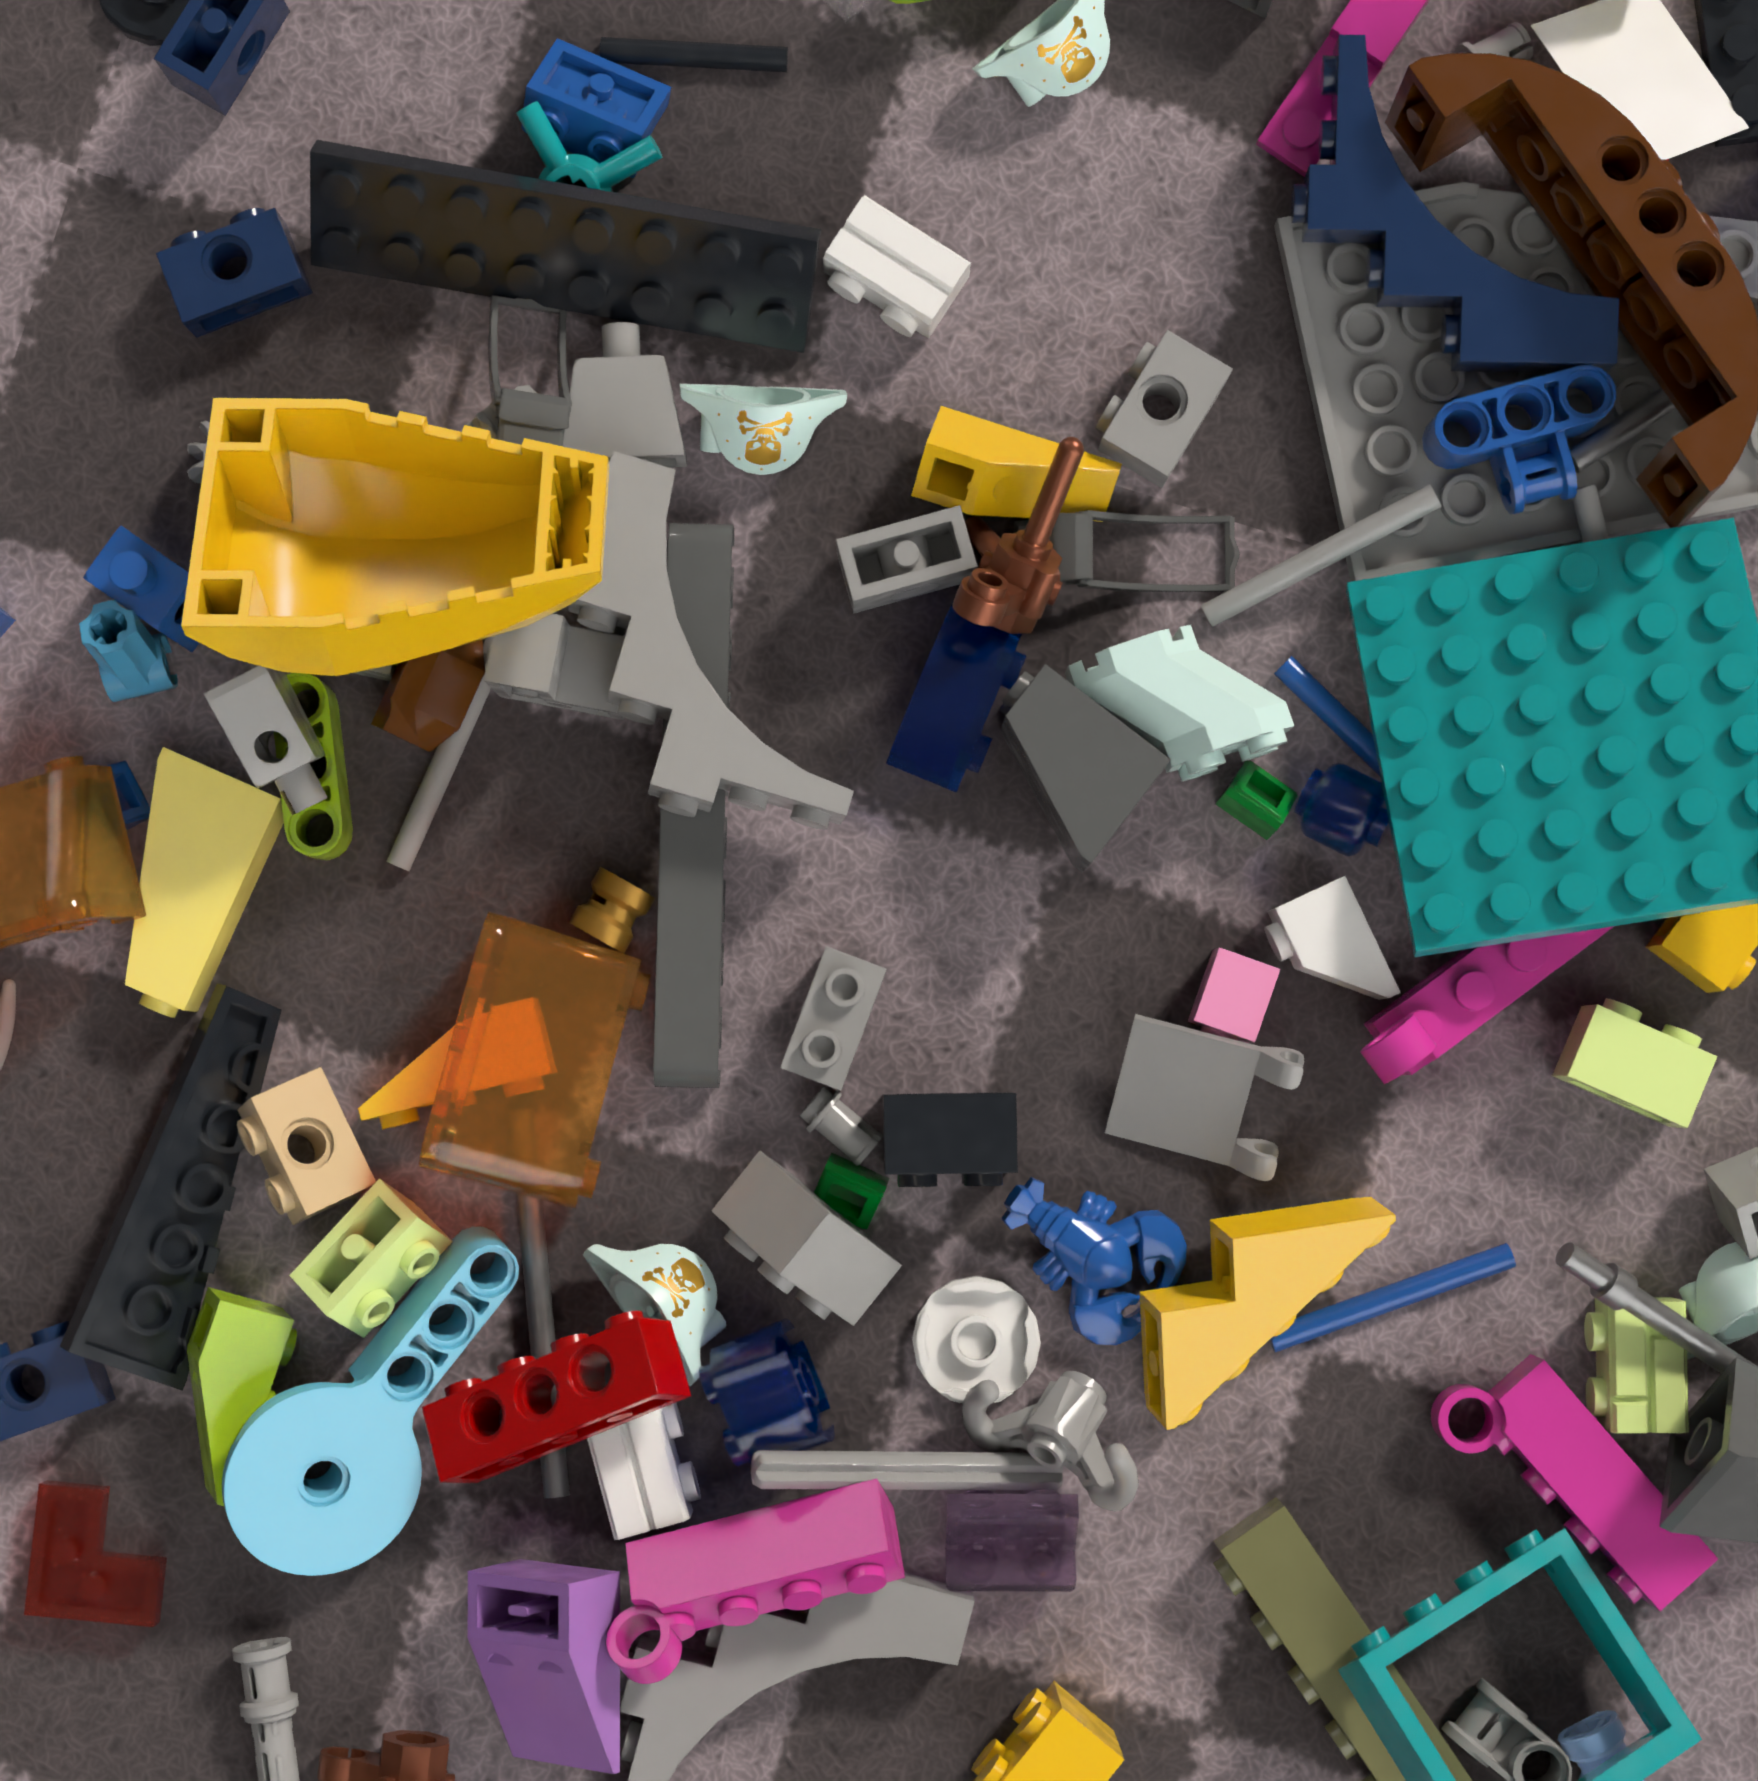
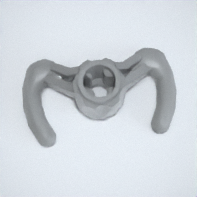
(1058, 1434)

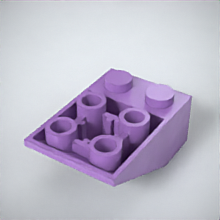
(547, 1659)

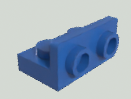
(595, 102)

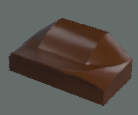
(431, 695)

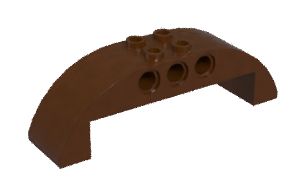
(1626, 232)

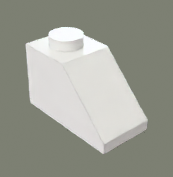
(1331, 940)

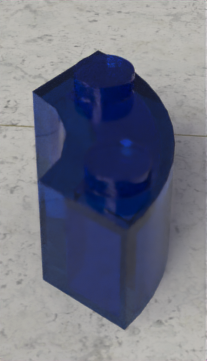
(953, 701)

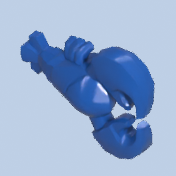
(1097, 1256)

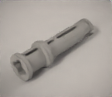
(269, 1706)

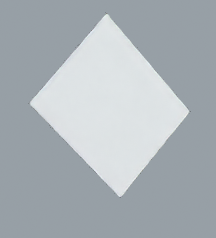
(1645, 70)

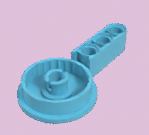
(358, 1427)

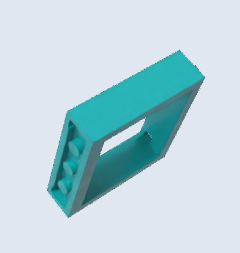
(1405, 1737)

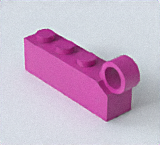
(1462, 999)
(1587, 1473)
(753, 1566)

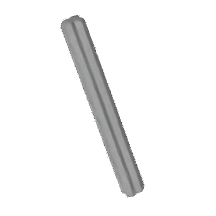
(902, 1470)

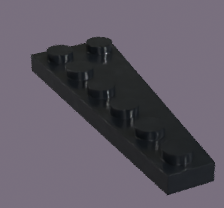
(166, 1232)

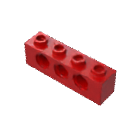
(643, 1379)

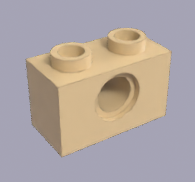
(310, 1110)

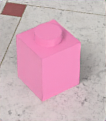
(1233, 996)

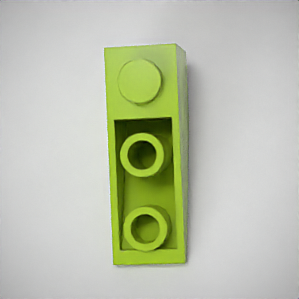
(232, 1370)

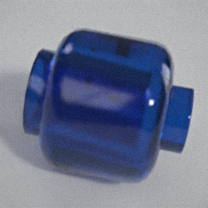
(1343, 809)

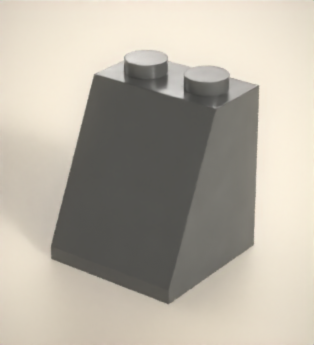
(1077, 761)
(1715, 1464)

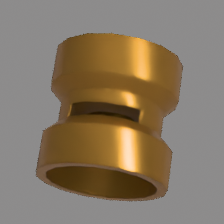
(612, 910)

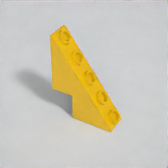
(1261, 1278)

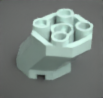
(1184, 701)

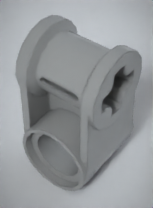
(1502, 1736)

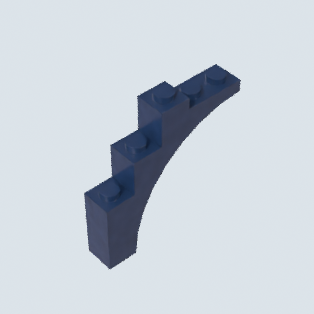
(1363, 198)

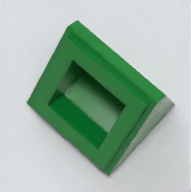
(1257, 799)
(851, 1190)

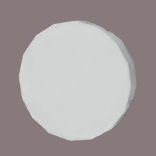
(964, 1318)

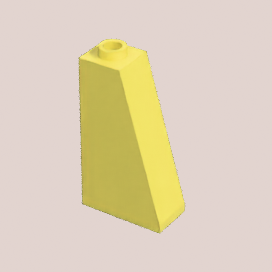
(196, 876)

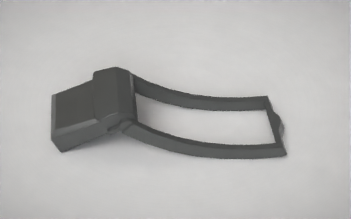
(522, 412)
(1074, 543)

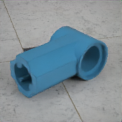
(127, 655)

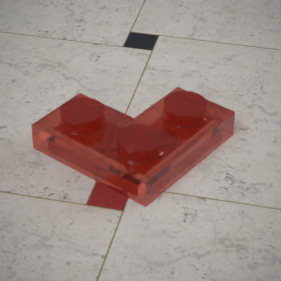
(72, 1572)

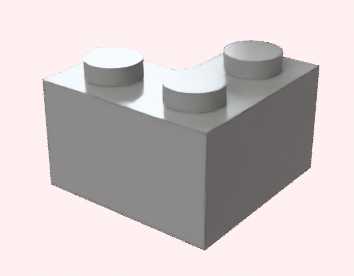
(556, 665)
(803, 1242)

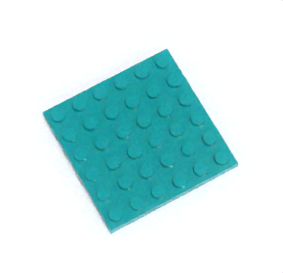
(1566, 734)

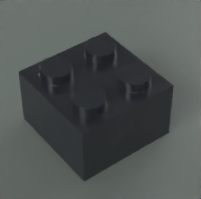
(950, 1136)

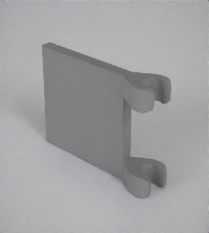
(1191, 1092)

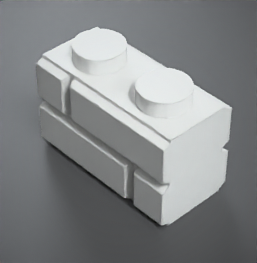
(894, 269)
(643, 1474)

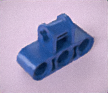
(1524, 454)

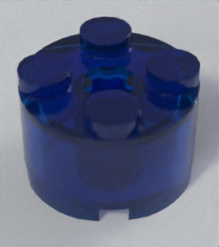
(767, 1393)

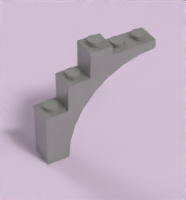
(660, 678)
(902, 1619)

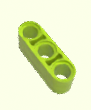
(328, 730)

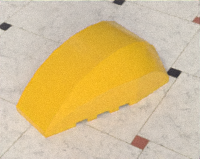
(380, 537)

